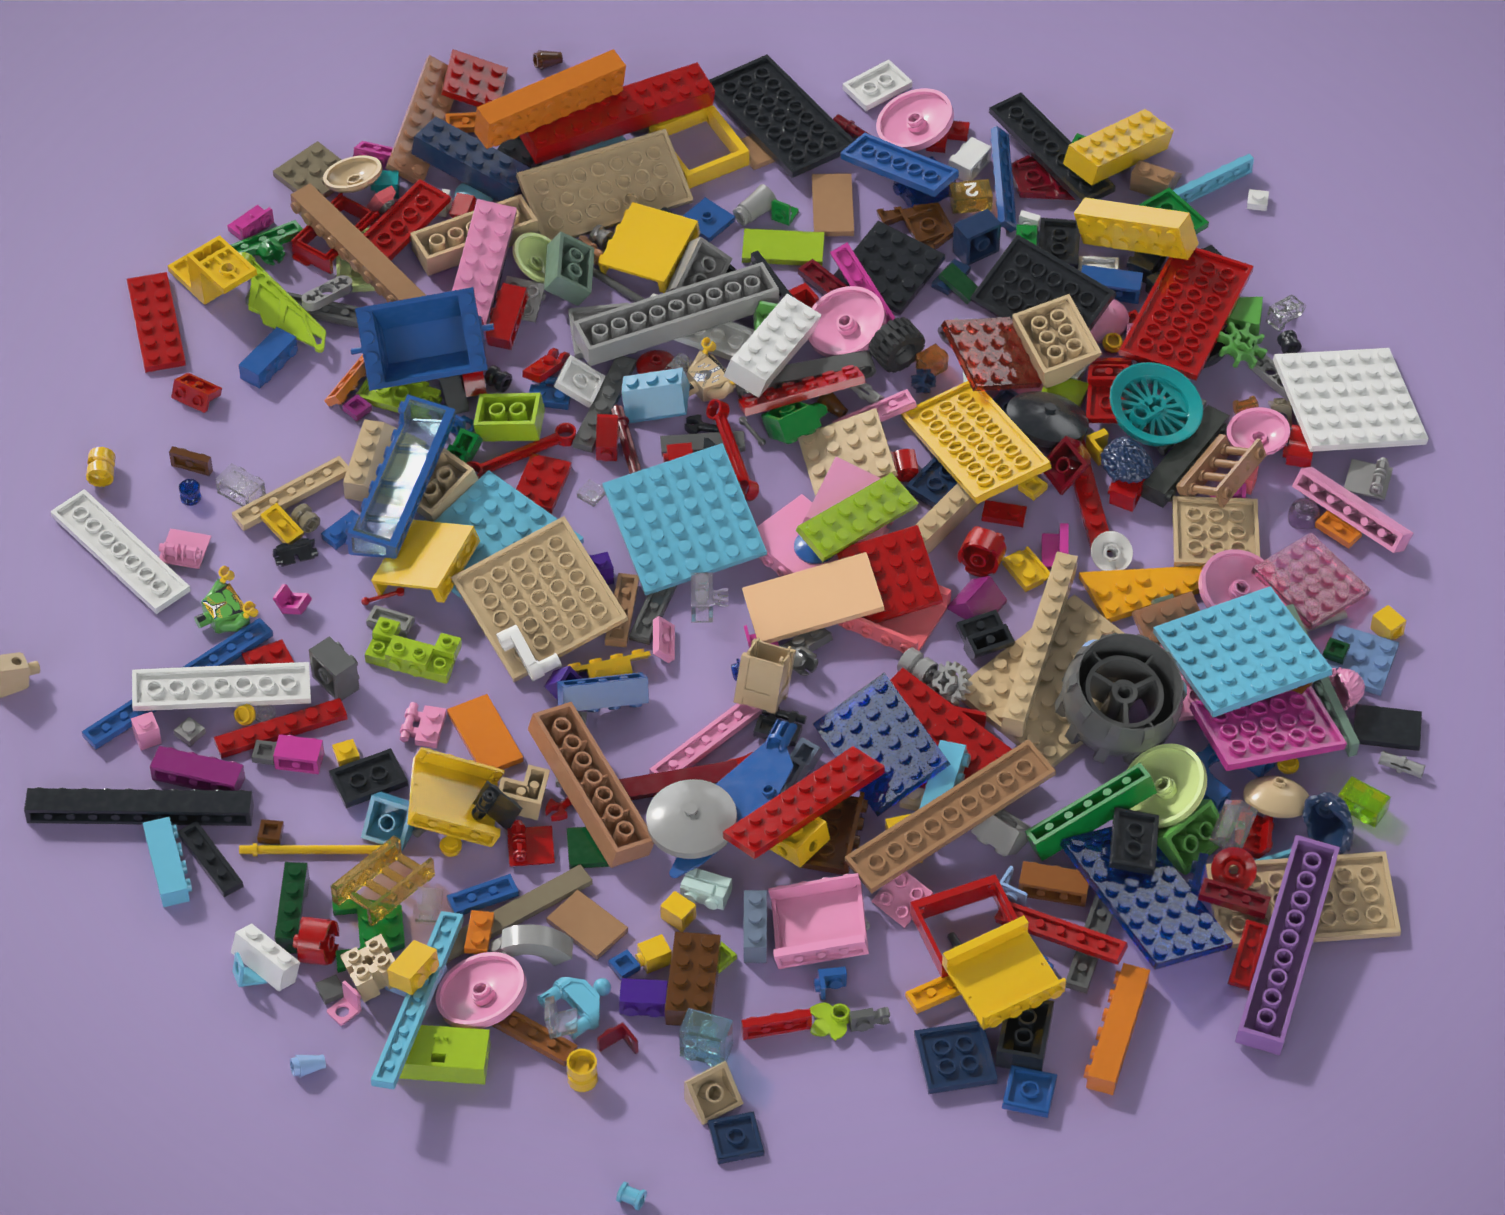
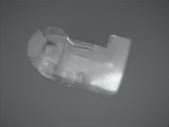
(1284, 312)

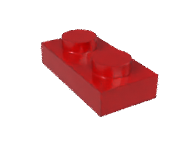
(1004, 513)

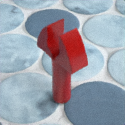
(560, 807)

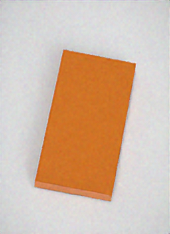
(485, 733)

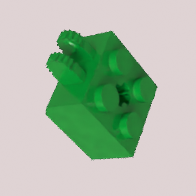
(793, 421)

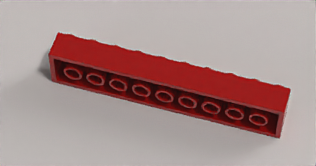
(632, 109)

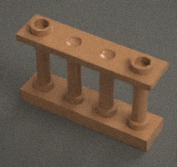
(1215, 458)

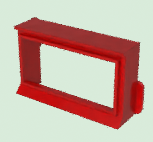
(308, 255)

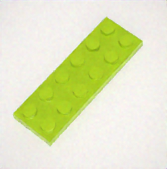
(857, 517)

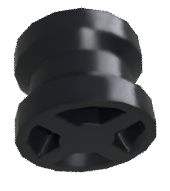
(1289, 342)

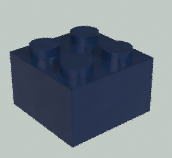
(976, 237)

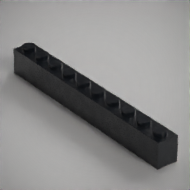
(138, 806)

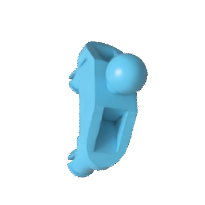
(580, 995)

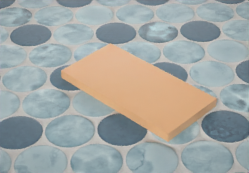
(813, 598)

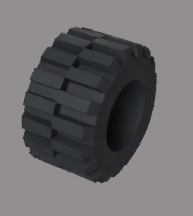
(896, 344)

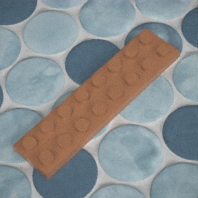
(423, 107)

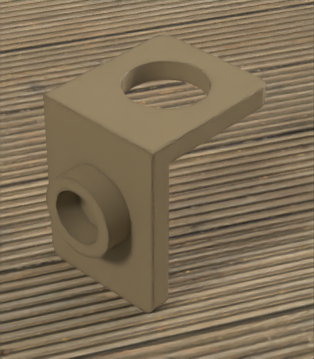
(1284, 406)

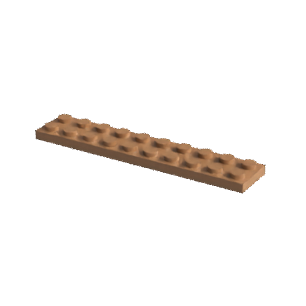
(950, 816)

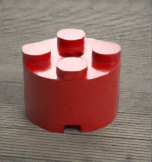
(982, 551)
(316, 941)

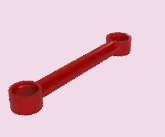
(731, 447)
(526, 450)

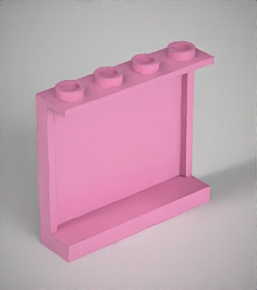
(840, 483)
(779, 537)
(818, 921)

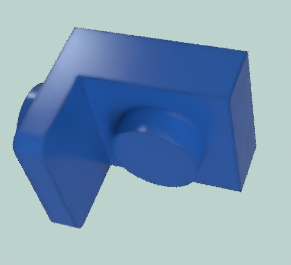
(830, 978)

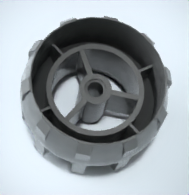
(1139, 672)

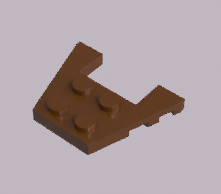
(924, 221)

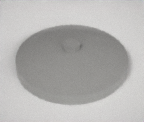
(690, 818)

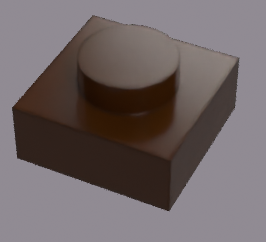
(270, 831)

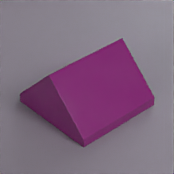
(978, 597)

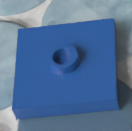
(711, 218)
(1029, 1091)

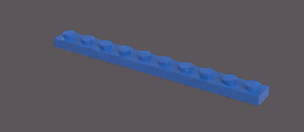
(219, 655)

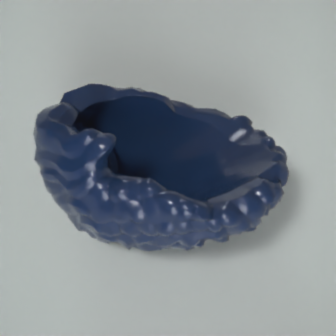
(1126, 460)
(1329, 820)

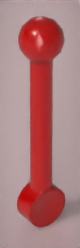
(399, 592)

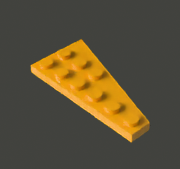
(1124, 591)

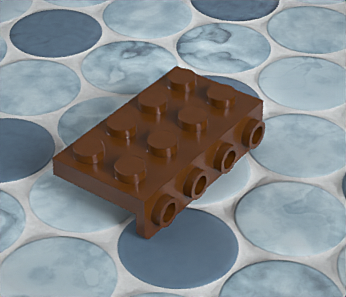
(843, 827)

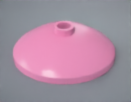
(1112, 321)
(1261, 424)

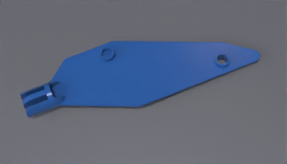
(753, 782)

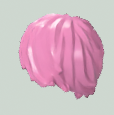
(1348, 686)

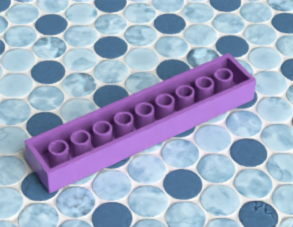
(1287, 945)

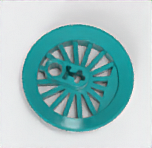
(1153, 409)

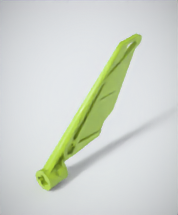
(281, 309)

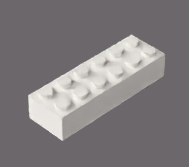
(772, 345)

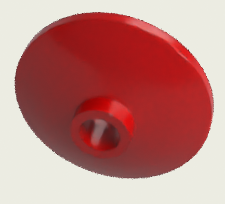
(653, 361)
(1234, 856)

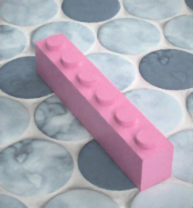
(1352, 509)

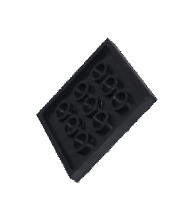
(895, 264)

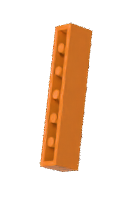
(1117, 1028)

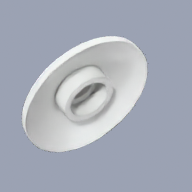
(1118, 545)

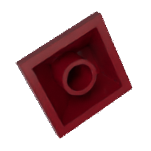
(1067, 463)

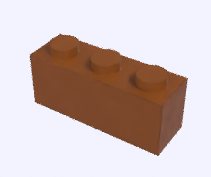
(1053, 884)

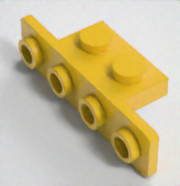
(615, 665)

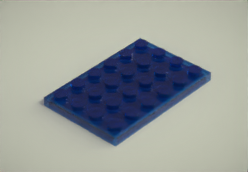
(889, 732)

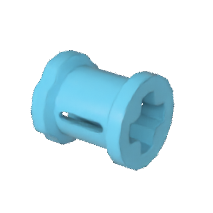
(631, 1195)

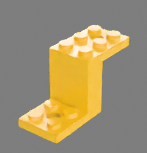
(212, 270)

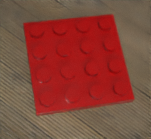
(900, 571)

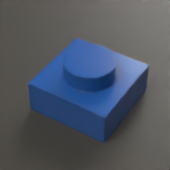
(624, 964)

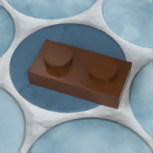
(190, 461)

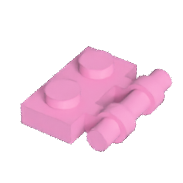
(429, 728)

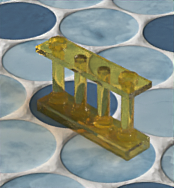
(375, 864)

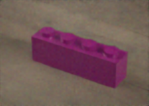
(196, 771)

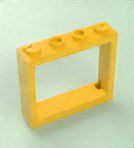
(739, 152)

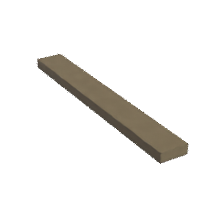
(530, 904)

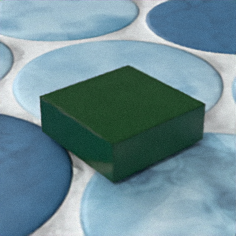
(1336, 650)

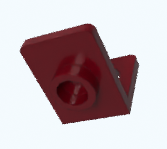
(615, 1034)

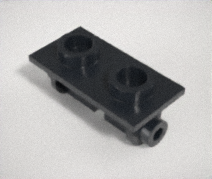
(302, 548)

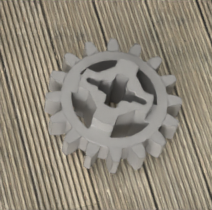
(949, 684)

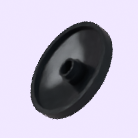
(1047, 418)

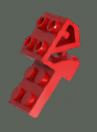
(1100, 379)

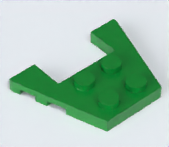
(390, 927)

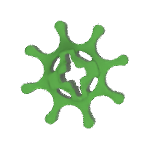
(1241, 345)

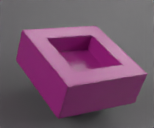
(357, 407)

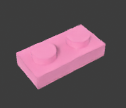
(663, 639)

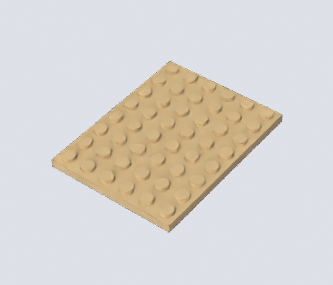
(995, 679)

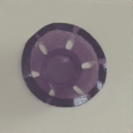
(1303, 513)

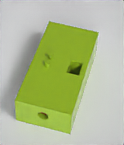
(449, 1055)

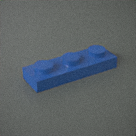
(483, 895)

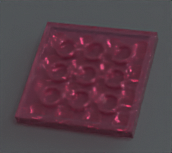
(1311, 580)

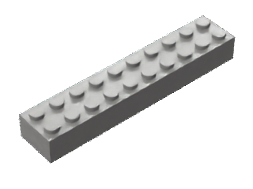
(674, 314)

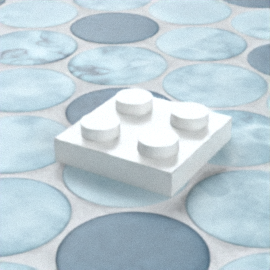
(579, 381)

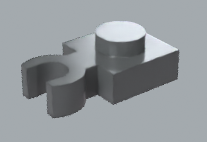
(866, 1018)

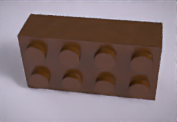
(692, 975)

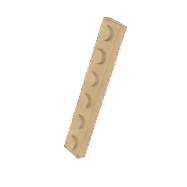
(292, 492)

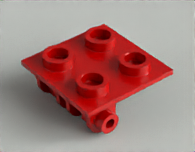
(530, 845)

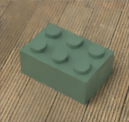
(569, 268)

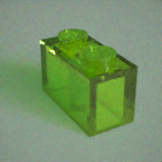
(1365, 801)

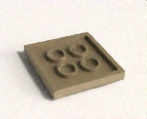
(307, 168)

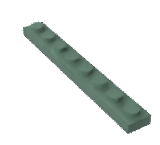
(1332, 704)

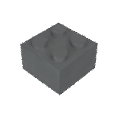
(334, 668)

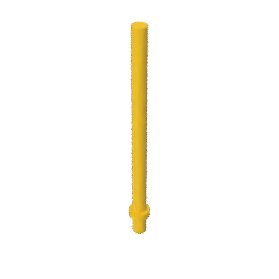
(256, 849)

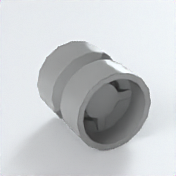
(917, 665)

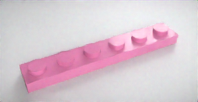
(708, 738)

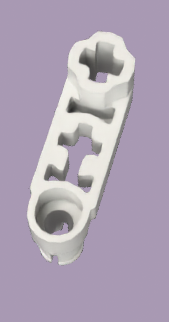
(536, 669)

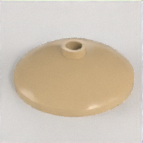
(352, 174)
(1276, 796)

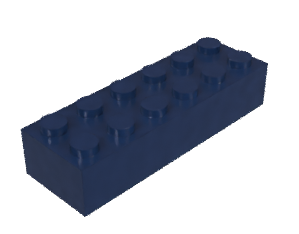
(468, 160)

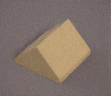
(712, 1093)

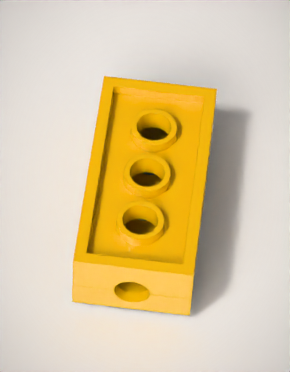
(803, 843)

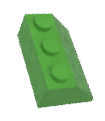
(1189, 837)

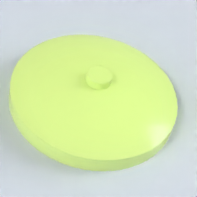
(1178, 781)

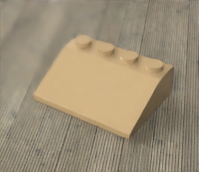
(1056, 339)
(366, 457)

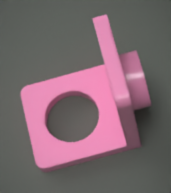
(350, 1000)

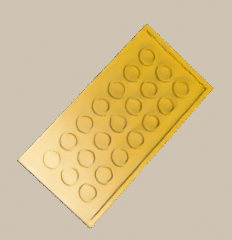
(975, 441)

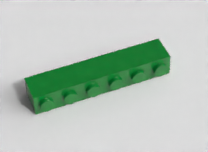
(1091, 810)

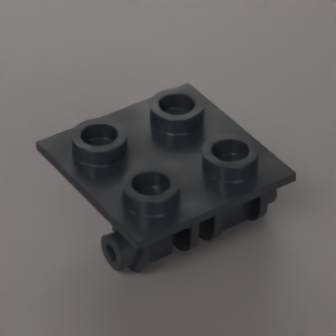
(495, 805)

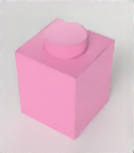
(146, 731)

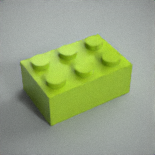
(509, 417)

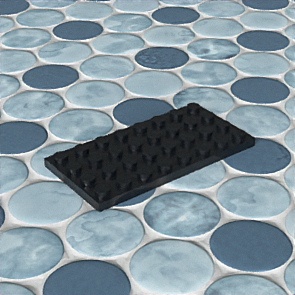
(780, 116)

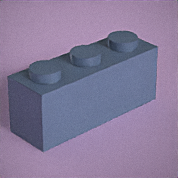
(755, 926)

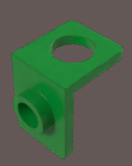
(782, 212)

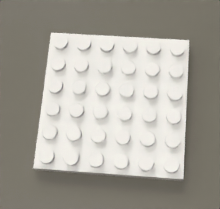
(1350, 399)

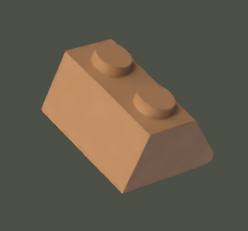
(1152, 179)

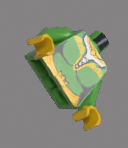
(223, 606)

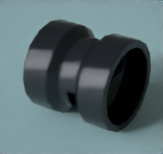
(497, 378)

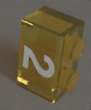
(970, 196)

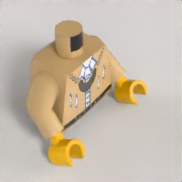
(707, 375)

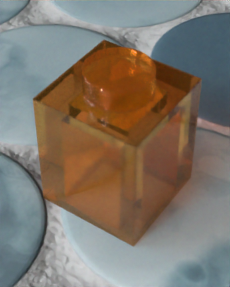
(933, 358)

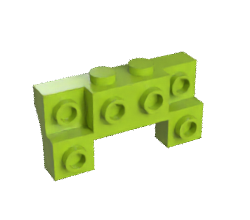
(412, 656)

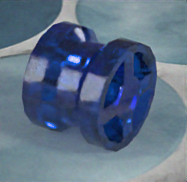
(189, 492)

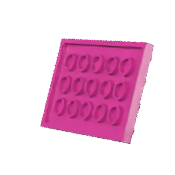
(1270, 730)

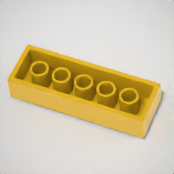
(1118, 146)
(1136, 228)

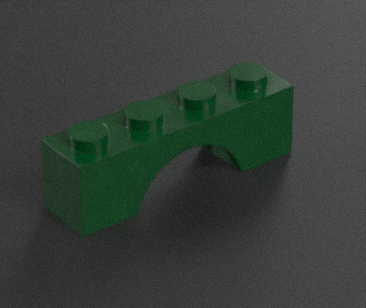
(290, 909)

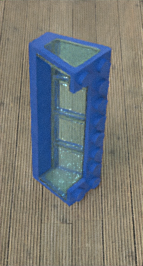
(400, 479)

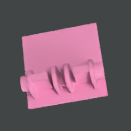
(184, 548)
(896, 897)

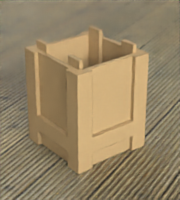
(764, 676)

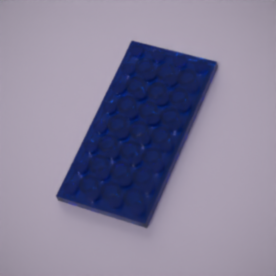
(1152, 909)

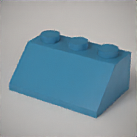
(655, 395)

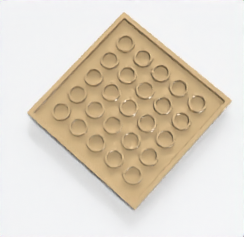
(543, 588)

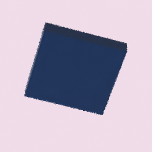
(735, 1138)

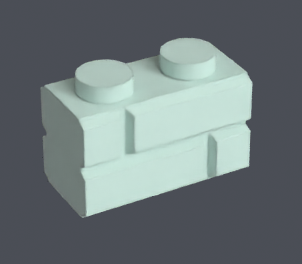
(706, 888)

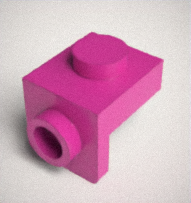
(291, 602)

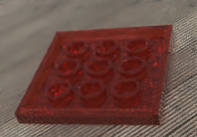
(991, 354)

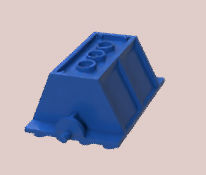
(421, 338)

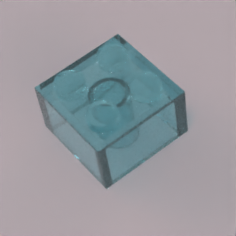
(705, 1037)

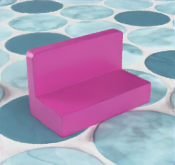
(1054, 542)

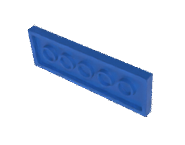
(899, 164)

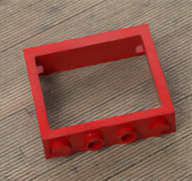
(953, 899)

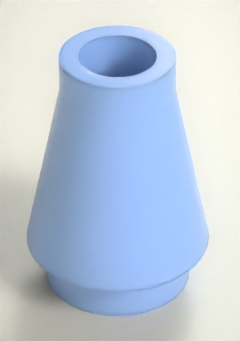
(306, 1064)

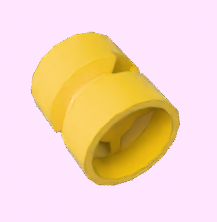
(100, 466)
(582, 1070)

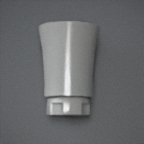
(754, 205)

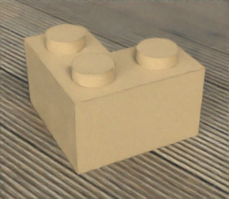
(527, 793)

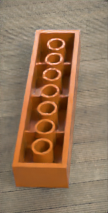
(549, 99)

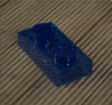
(1197, 869)

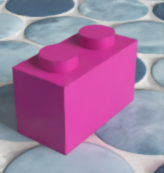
(298, 754)

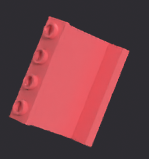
(903, 631)

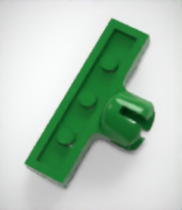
(269, 243)

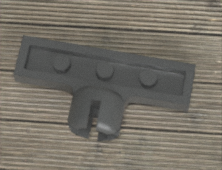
(804, 646)

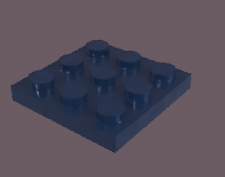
(955, 1057)

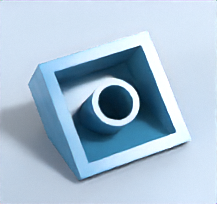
(387, 817)

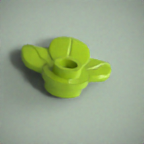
(827, 1020)

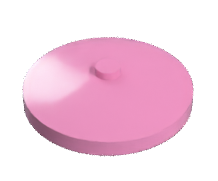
(916, 119)
(847, 321)
(1228, 577)
(481, 990)

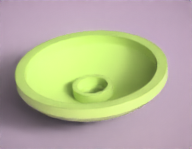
(531, 254)

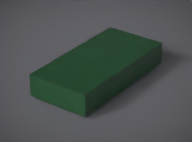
(958, 282)

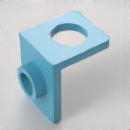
(244, 975)

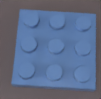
(1368, 656)

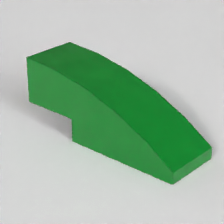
(465, 445)

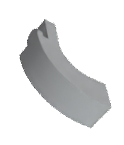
(534, 940)

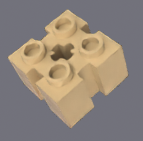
(369, 967)

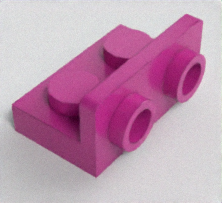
(378, 151)
(251, 222)

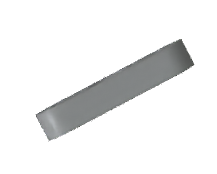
(338, 287)

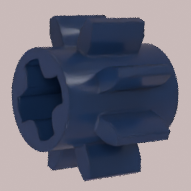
(923, 381)

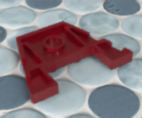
(1035, 182)

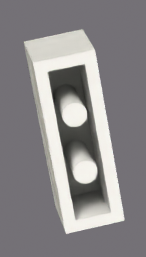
(265, 957)

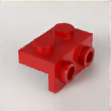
(1260, 836)

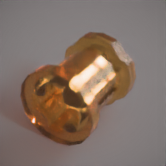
(1239, 406)

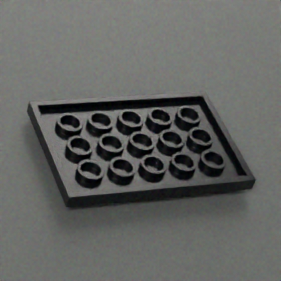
(1031, 277)

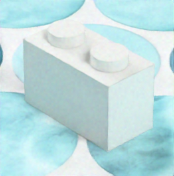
(971, 159)

